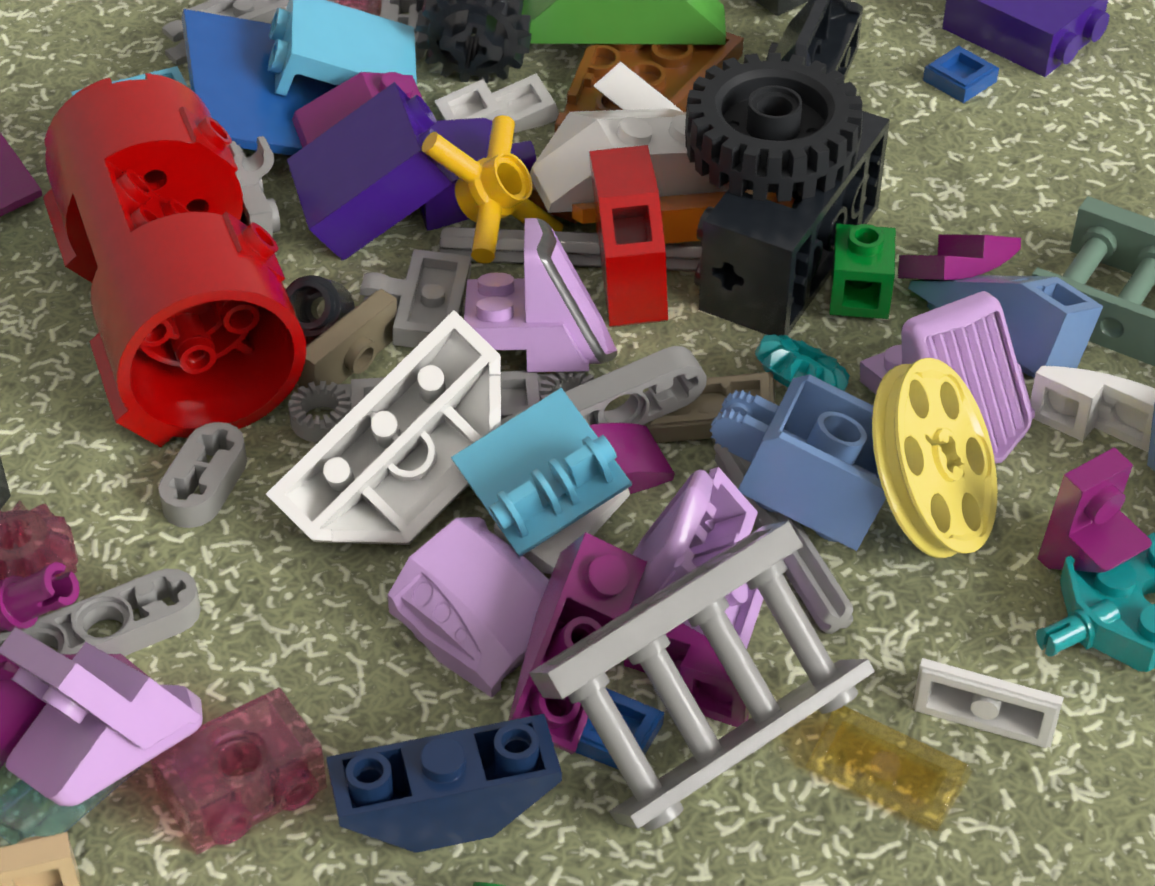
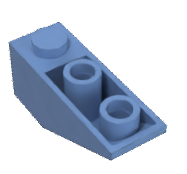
(1043, 314)

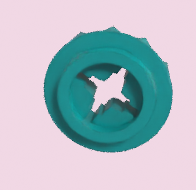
(795, 359)

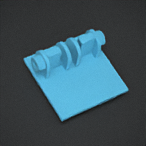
(541, 471)

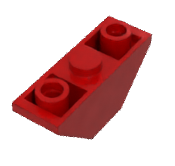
(630, 235)

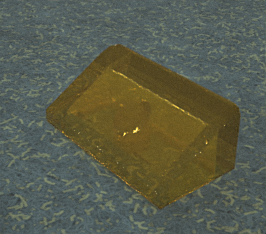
(889, 767)

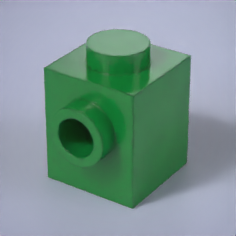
(862, 271)

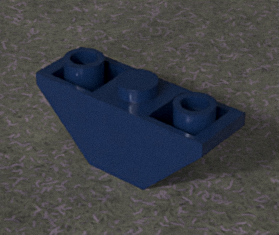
(445, 784)

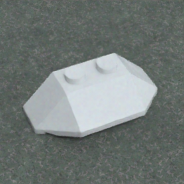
(564, 169)
(390, 457)

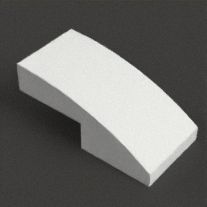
(523, 101)
(1086, 399)

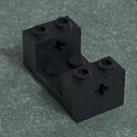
(770, 259)

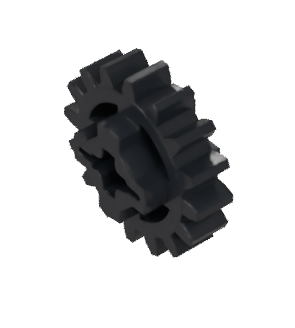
(499, 39)

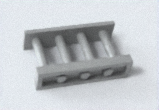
(643, 639)

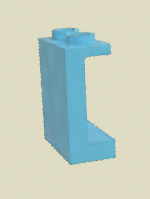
(336, 44)

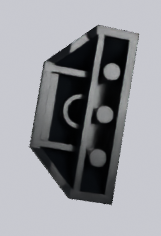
(823, 33)

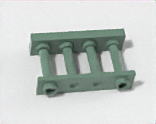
(1126, 243)

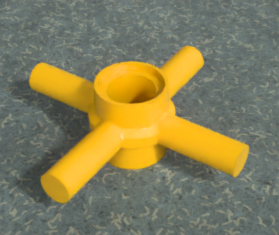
(489, 186)

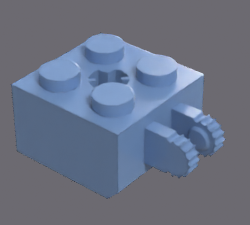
(807, 456)

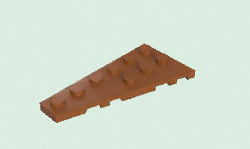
(665, 67)

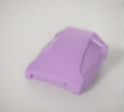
(470, 601)

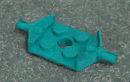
(1108, 611)

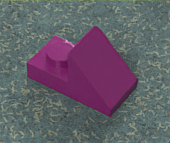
(1089, 518)

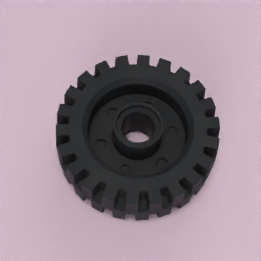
(773, 126)

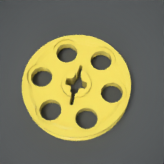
(934, 458)

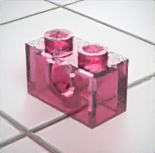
(204, 772)

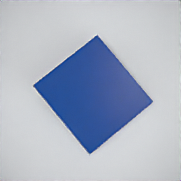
(232, 78)

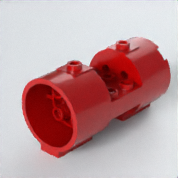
(179, 284)

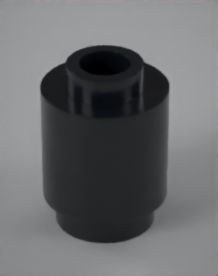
(305, 297)

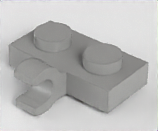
(250, 173)
(428, 295)

